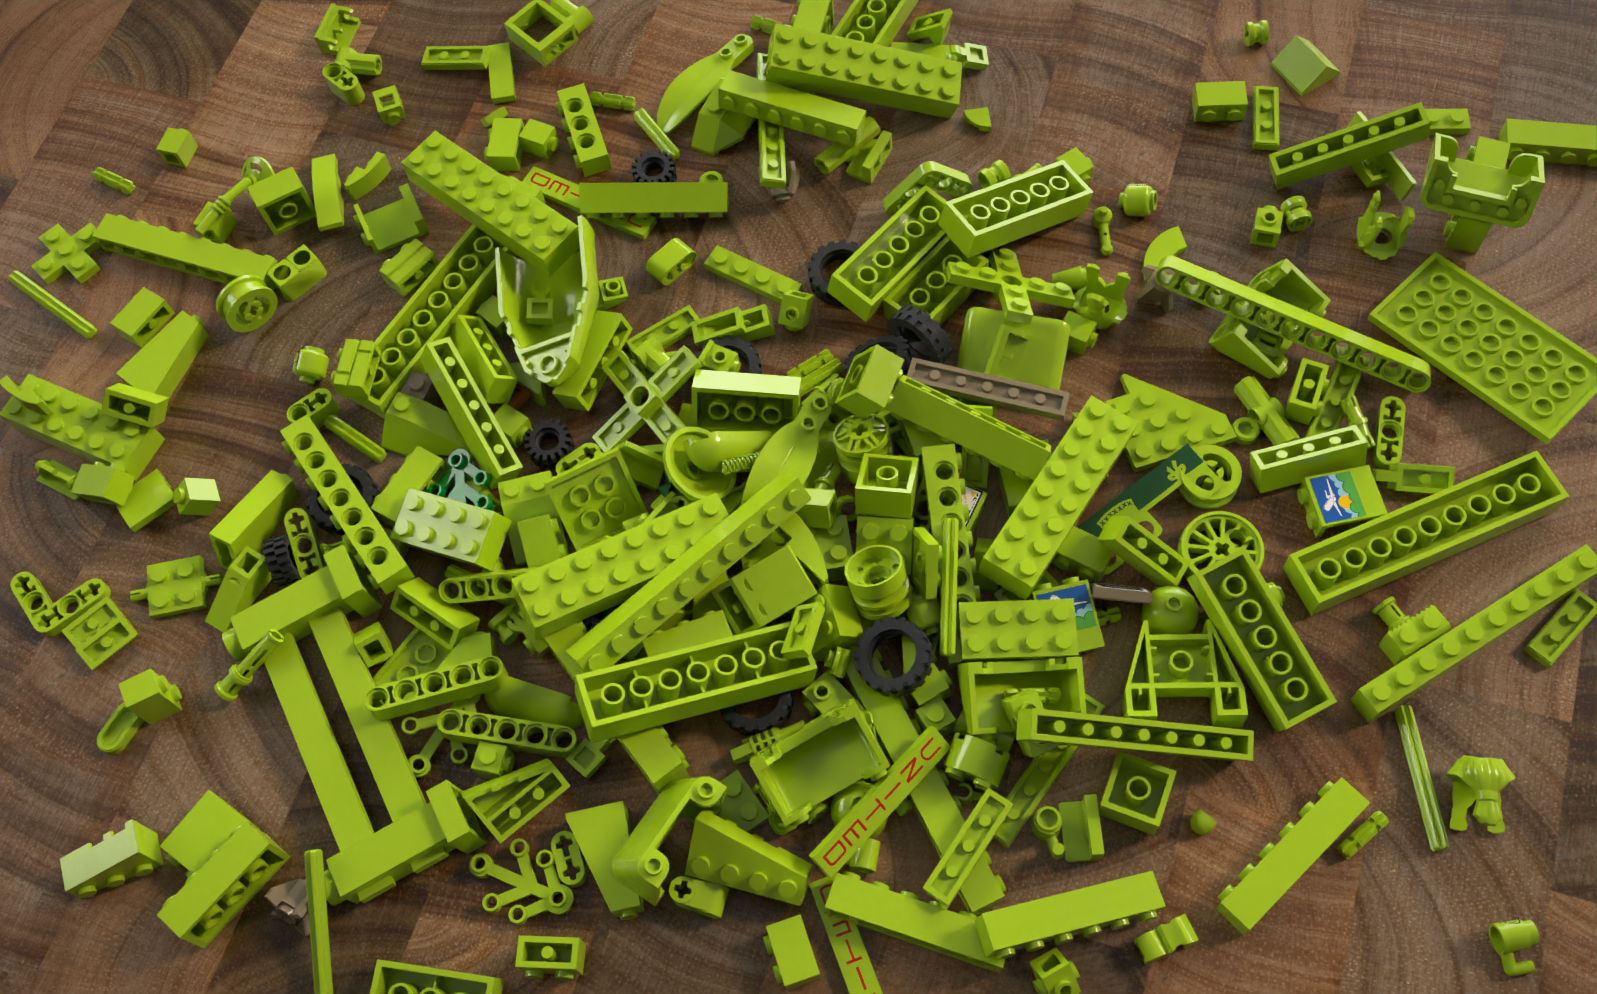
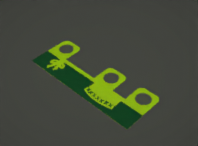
(1149, 491)

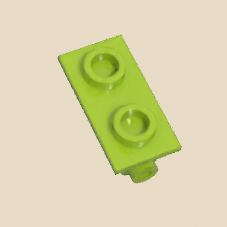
(57, 477)

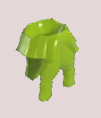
(1373, 222)
(1096, 295)
(1480, 781)

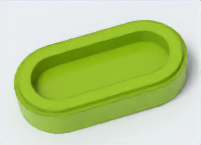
(118, 730)

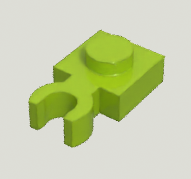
(539, 307)

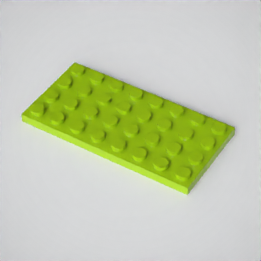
(1490, 346)

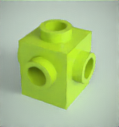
(1055, 974)

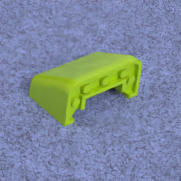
(1481, 189)
(1236, 337)
(1043, 355)
(985, 682)
(818, 761)
(639, 861)

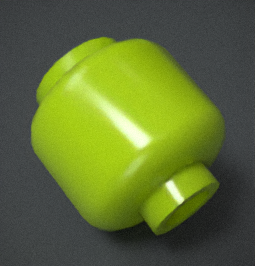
(1138, 200)
(310, 365)
(925, 614)

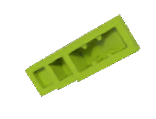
(327, 192)

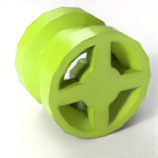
(1256, 33)

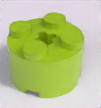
(976, 762)

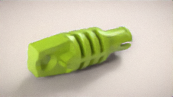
(759, 741)

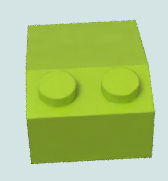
(525, 499)

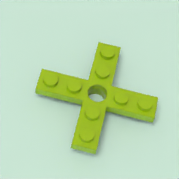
(1009, 286)
(635, 387)

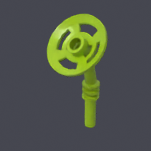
(249, 177)

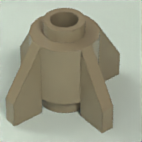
(792, 180)
(1154, 290)
(290, 904)

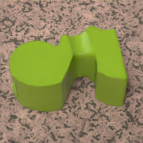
(1166, 938)

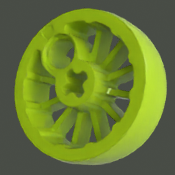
(1237, 528)

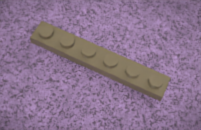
(990, 389)

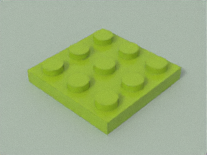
(595, 498)

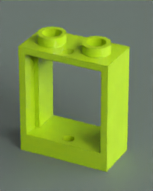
(545, 50)

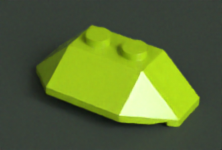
(718, 127)

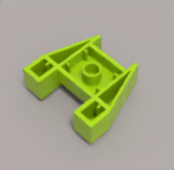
(1184, 668)

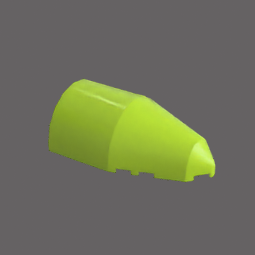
(553, 350)

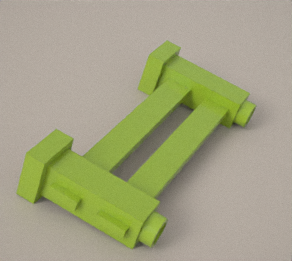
(420, 830)

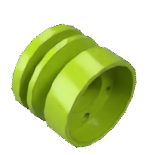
(860, 436)
(878, 582)

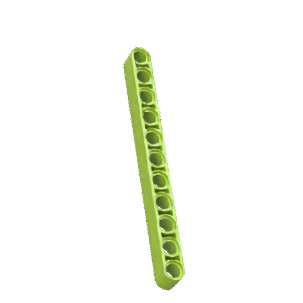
(1301, 334)

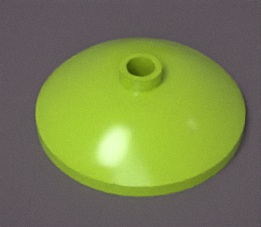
(686, 475)

